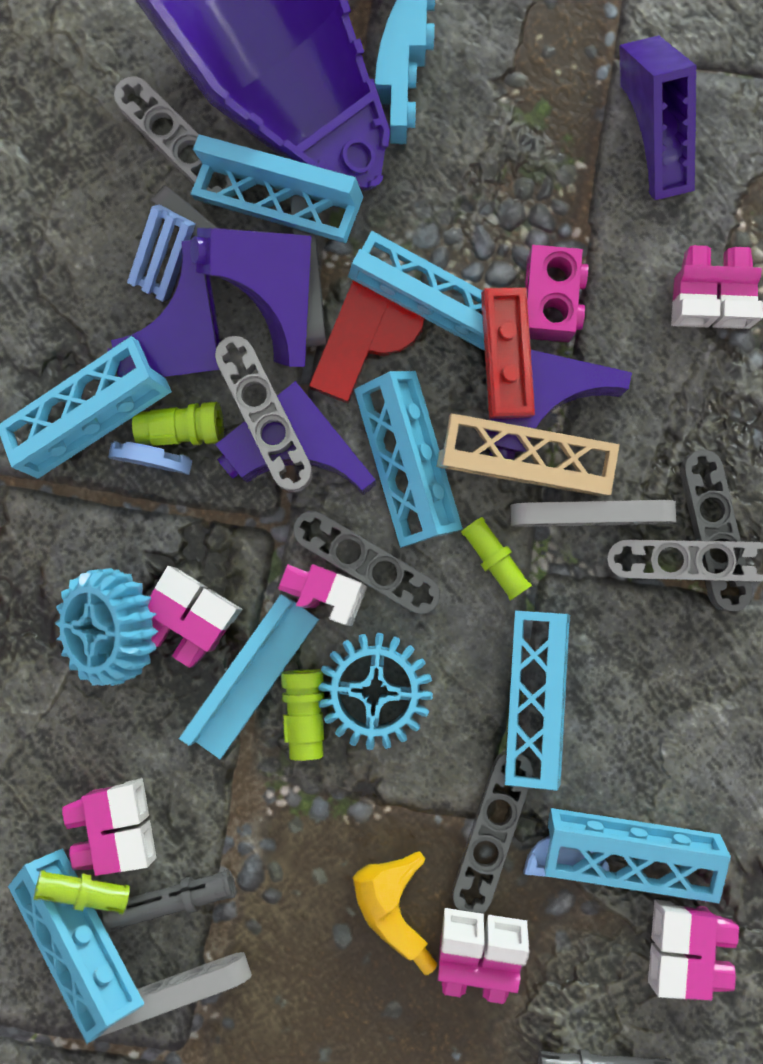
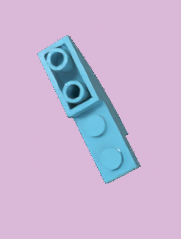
(400, 52)

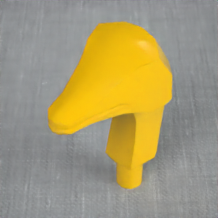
(378, 896)

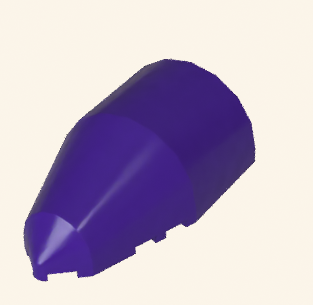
(283, 76)

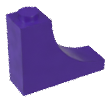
(664, 100)
(273, 275)
(185, 332)
(555, 384)
(316, 435)

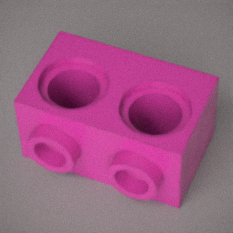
(547, 293)

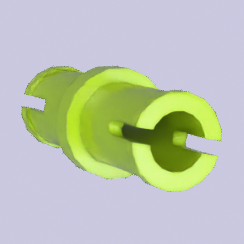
(496, 558)
(81, 892)

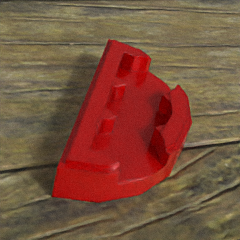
(396, 330)

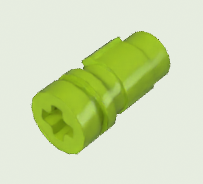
(180, 425)
(304, 719)

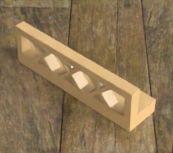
(524, 472)

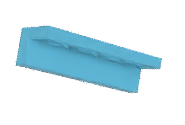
(281, 174)
(417, 296)
(82, 419)
(414, 454)
(250, 677)
(554, 700)
(636, 840)
(76, 951)

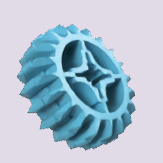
(106, 627)
(372, 728)

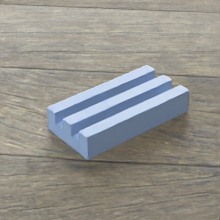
(157, 214)

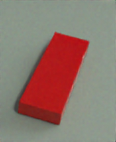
(349, 343)
(507, 353)

